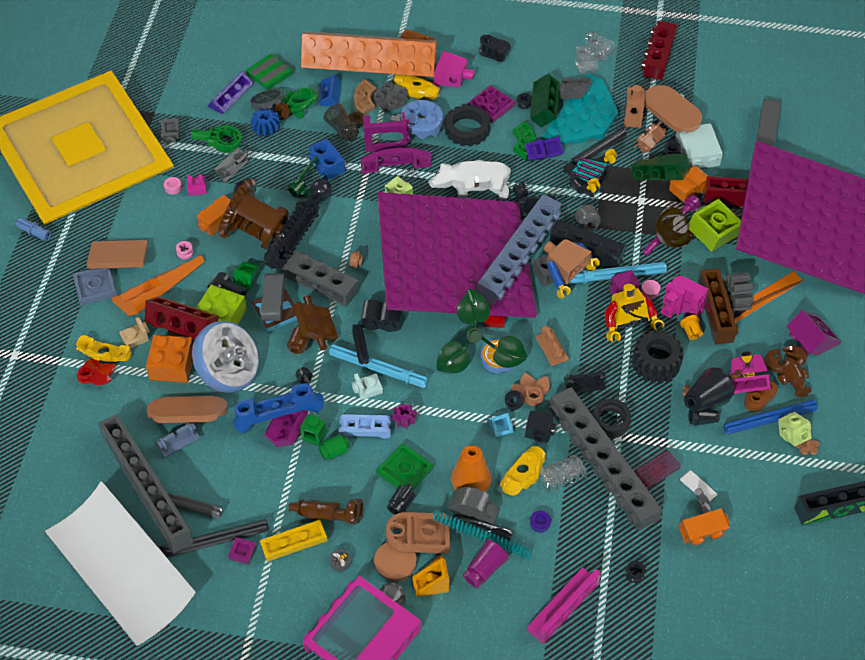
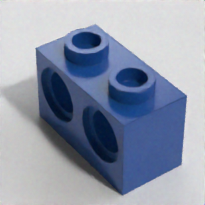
(329, 161)

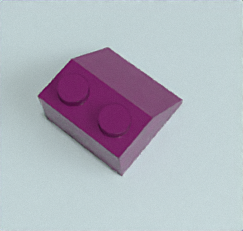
(812, 333)

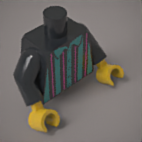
(589, 173)

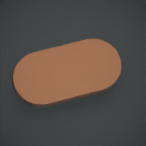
(672, 109)
(187, 409)

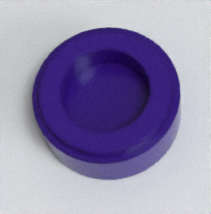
(540, 521)

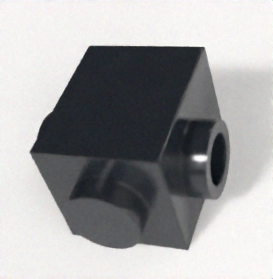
(540, 426)

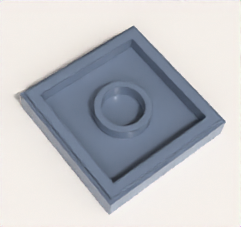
(94, 285)

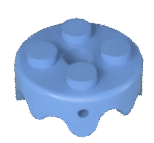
(423, 126)

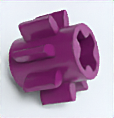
(404, 415)

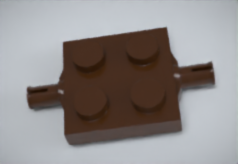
(315, 322)

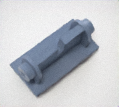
(177, 440)

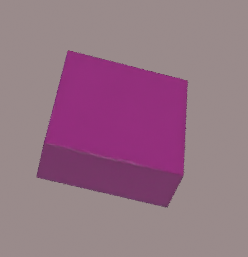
(242, 551)

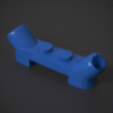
(300, 399)

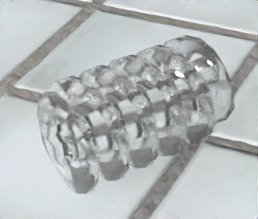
(562, 471)

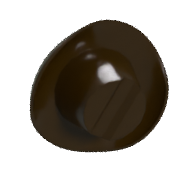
(673, 228)

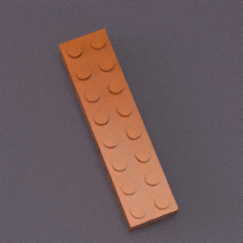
(368, 54)

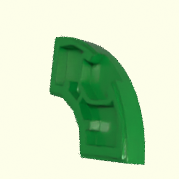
(523, 134)

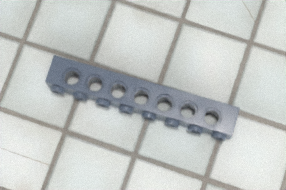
(517, 250)

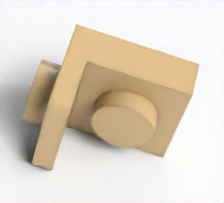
(136, 334)

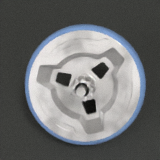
(216, 364)

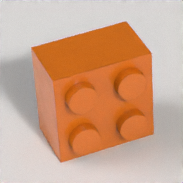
(170, 358)

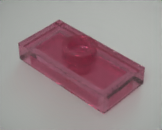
(657, 469)

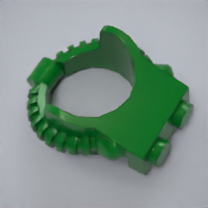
(300, 100)

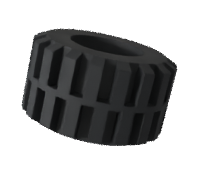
(653, 368)

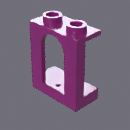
(385, 127)

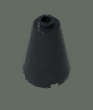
(710, 390)

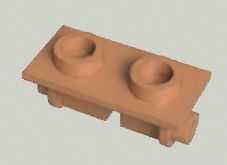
(654, 132)
(551, 346)

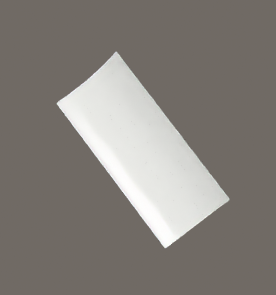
(122, 565)

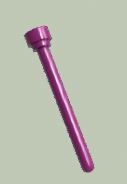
(690, 204)

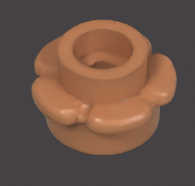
(355, 259)

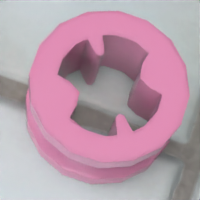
(184, 245)

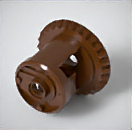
(252, 216)

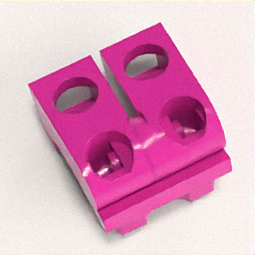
(685, 297)

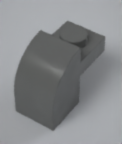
(475, 503)

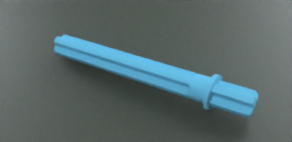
(606, 274)
(380, 366)

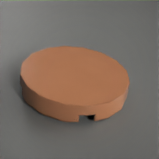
(394, 564)

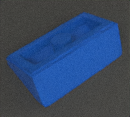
(330, 91)

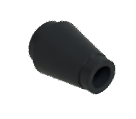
(703, 417)

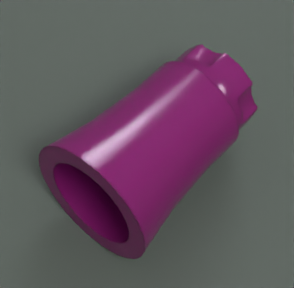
(485, 564)

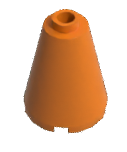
(471, 470)

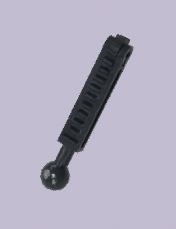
(297, 225)

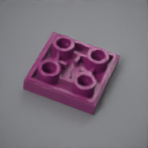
(493, 102)

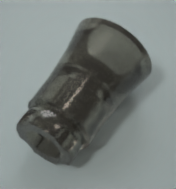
(341, 122)

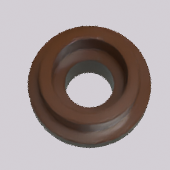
(282, 110)

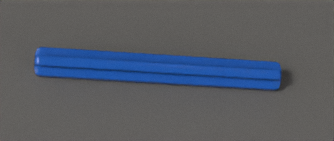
(769, 417)

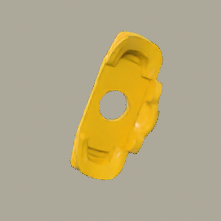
(426, 88)
(91, 347)
(515, 481)

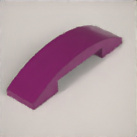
(395, 156)

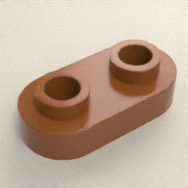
(763, 397)

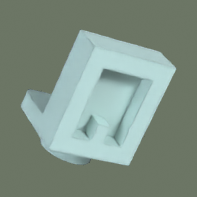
(367, 386)

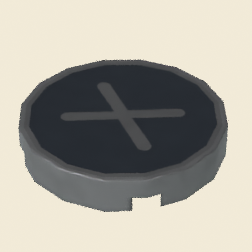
(266, 99)

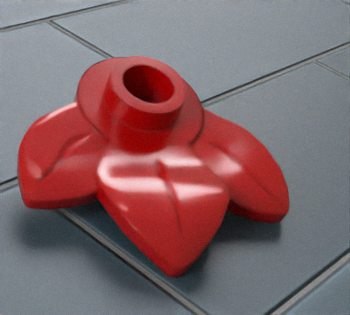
(95, 373)

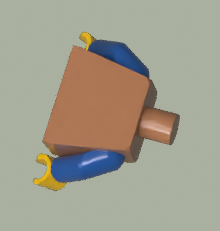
(566, 262)

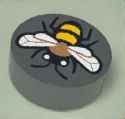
(340, 560)

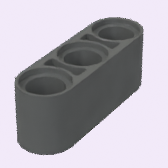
(273, 297)

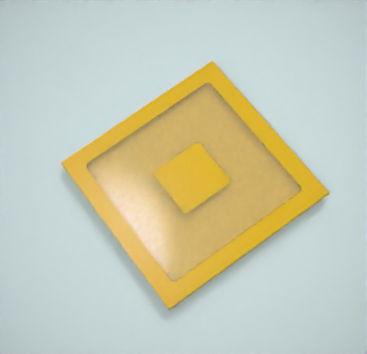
(79, 147)

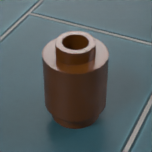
(297, 343)

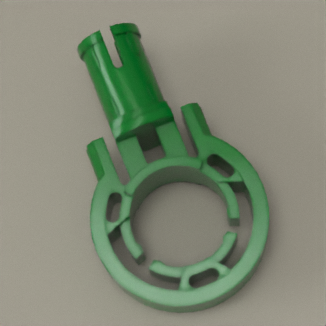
(214, 135)

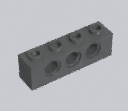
(321, 278)

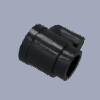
(401, 499)

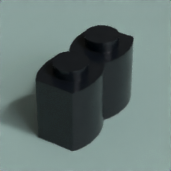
(377, 317)

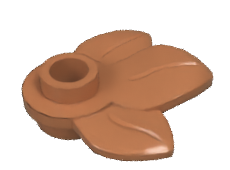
(531, 388)

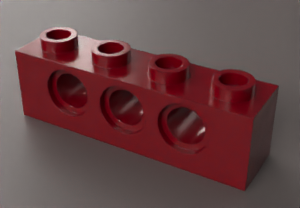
(659, 51)
(177, 317)

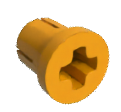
(692, 327)

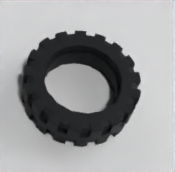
(467, 138)

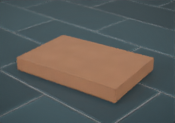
(117, 254)

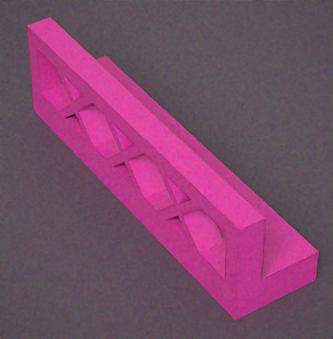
(563, 604)

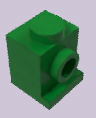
(315, 426)

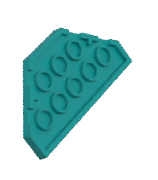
(584, 117)

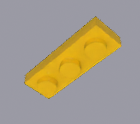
(293, 540)

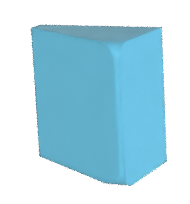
(500, 425)

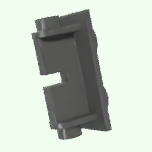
(231, 164)

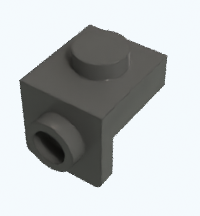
(170, 130)

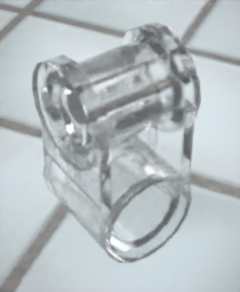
(600, 46)
(585, 60)

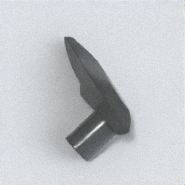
(703, 501)

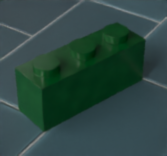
(544, 100)

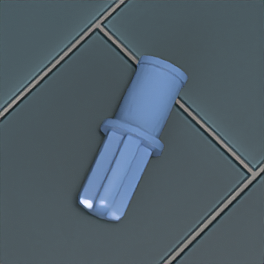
(33, 229)

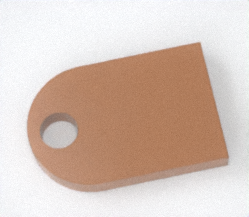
(418, 533)

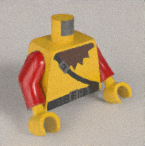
(629, 309)

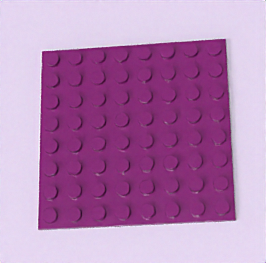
(805, 217)
(444, 247)

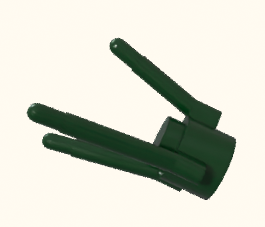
(298, 186)

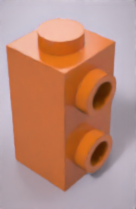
(210, 218)
(706, 525)

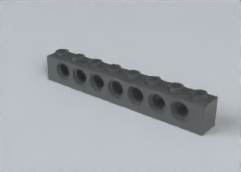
(591, 431)
(146, 484)

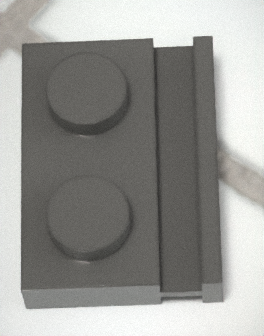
(573, 88)

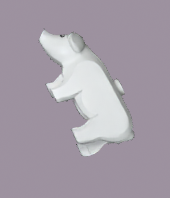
(473, 176)

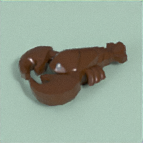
(790, 368)

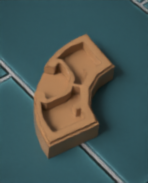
(363, 97)

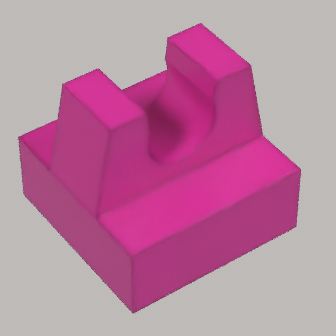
(196, 185)

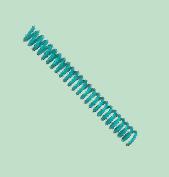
(502, 543)

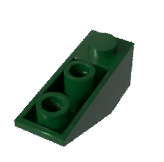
(662, 168)

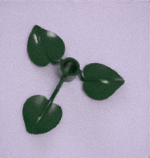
(470, 310)

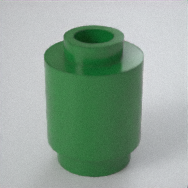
(334, 447)

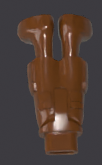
(329, 510)

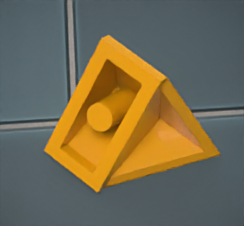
(432, 579)

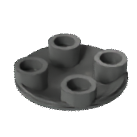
(390, 96)

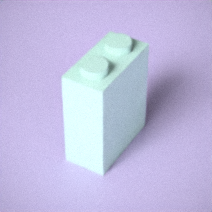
(700, 146)

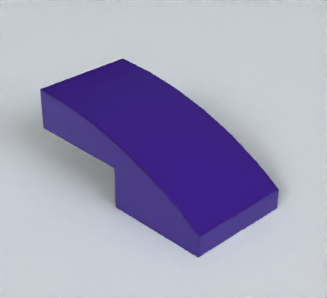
(544, 149)

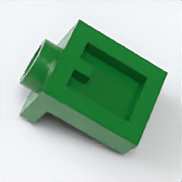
(245, 274)

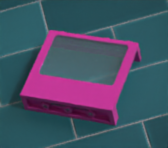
(363, 626)

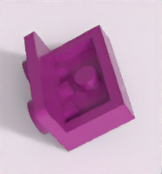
(284, 429)

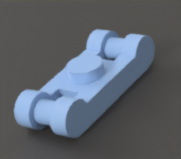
(365, 425)

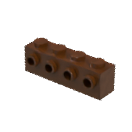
(718, 308)

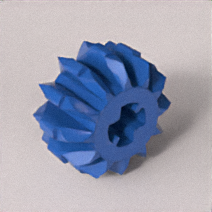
(265, 122)

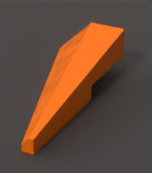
(134, 299)

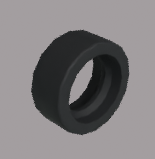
(614, 406)

